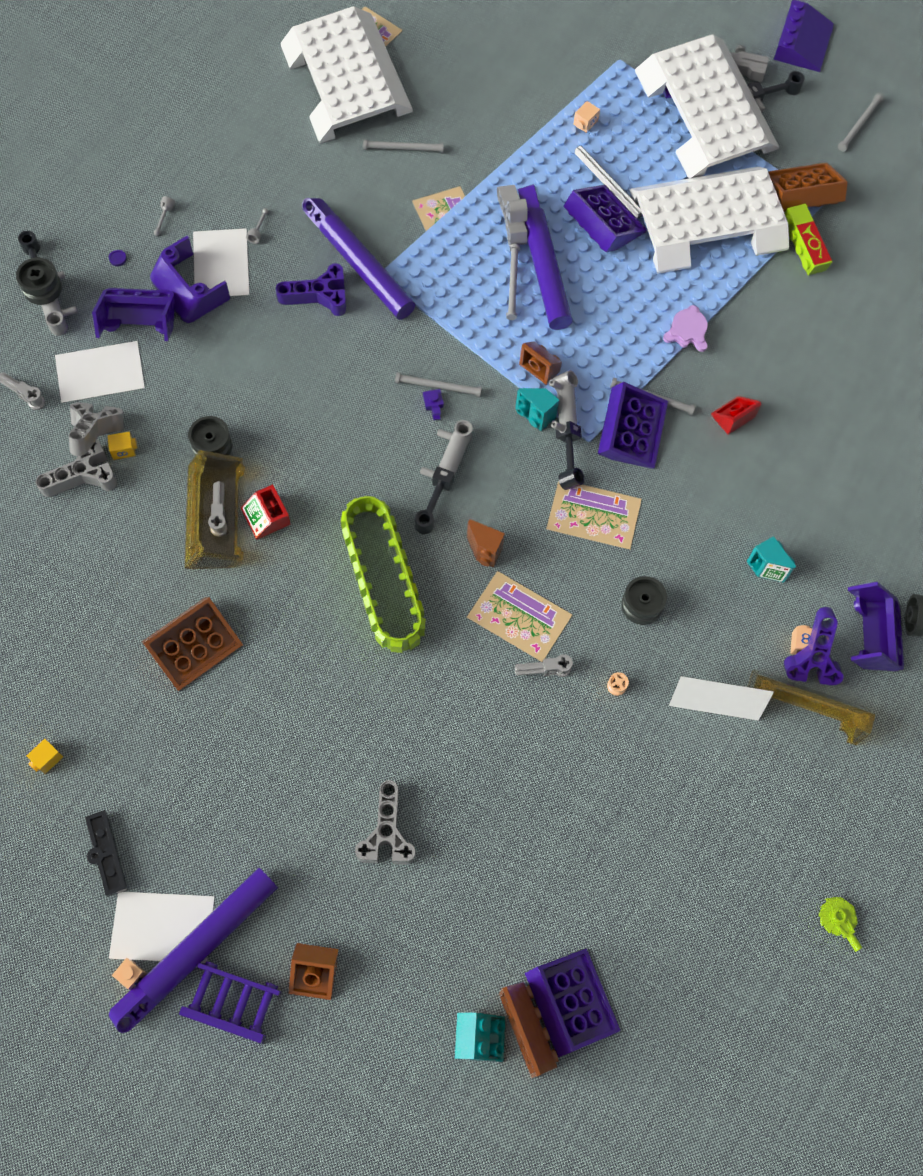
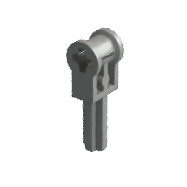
(29, 394)
(217, 511)
(548, 667)

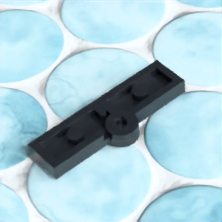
(105, 853)

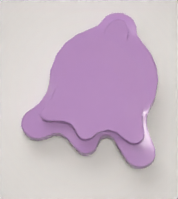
(688, 327)

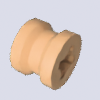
(620, 680)

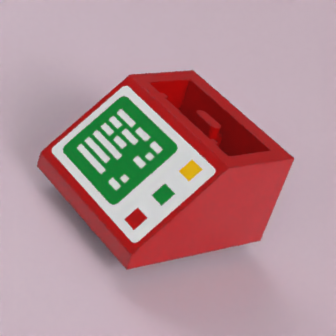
(265, 512)

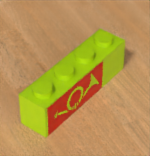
(807, 240)

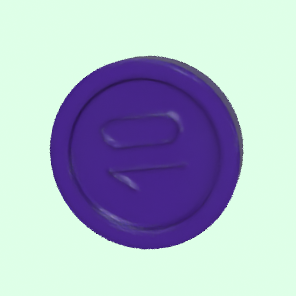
(117, 257)

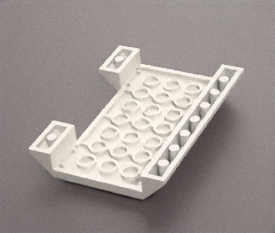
(347, 68)
(711, 102)
(711, 210)

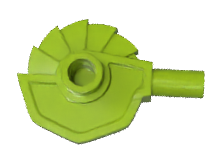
(840, 919)

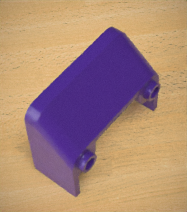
(189, 301)
(134, 307)
(880, 628)

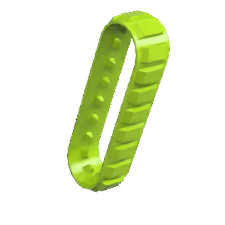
(374, 505)

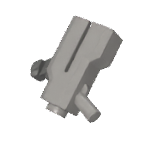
(750, 64)

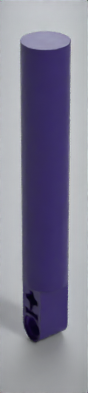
(359, 257)
(545, 262)
(191, 951)

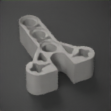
(514, 213)
(91, 425)
(91, 475)
(395, 840)

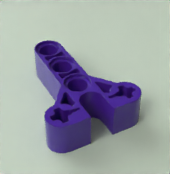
(320, 290)
(828, 670)

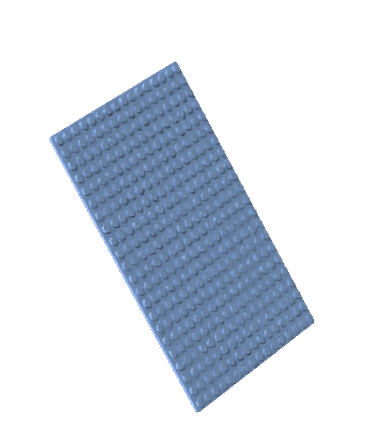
(616, 297)

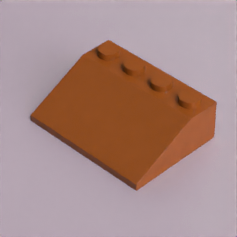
(809, 185)
(192, 643)
(527, 1029)

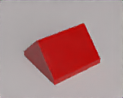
(736, 413)

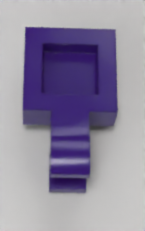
(433, 401)

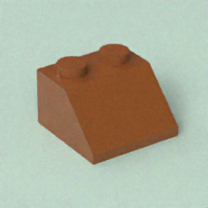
(539, 361)
(485, 542)
(313, 971)

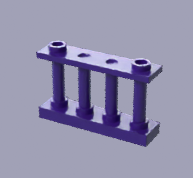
(214, 1017)

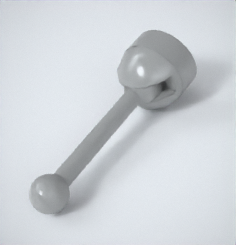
(166, 204)
(254, 234)

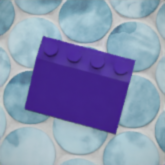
(804, 37)
(604, 217)
(633, 426)
(572, 1002)

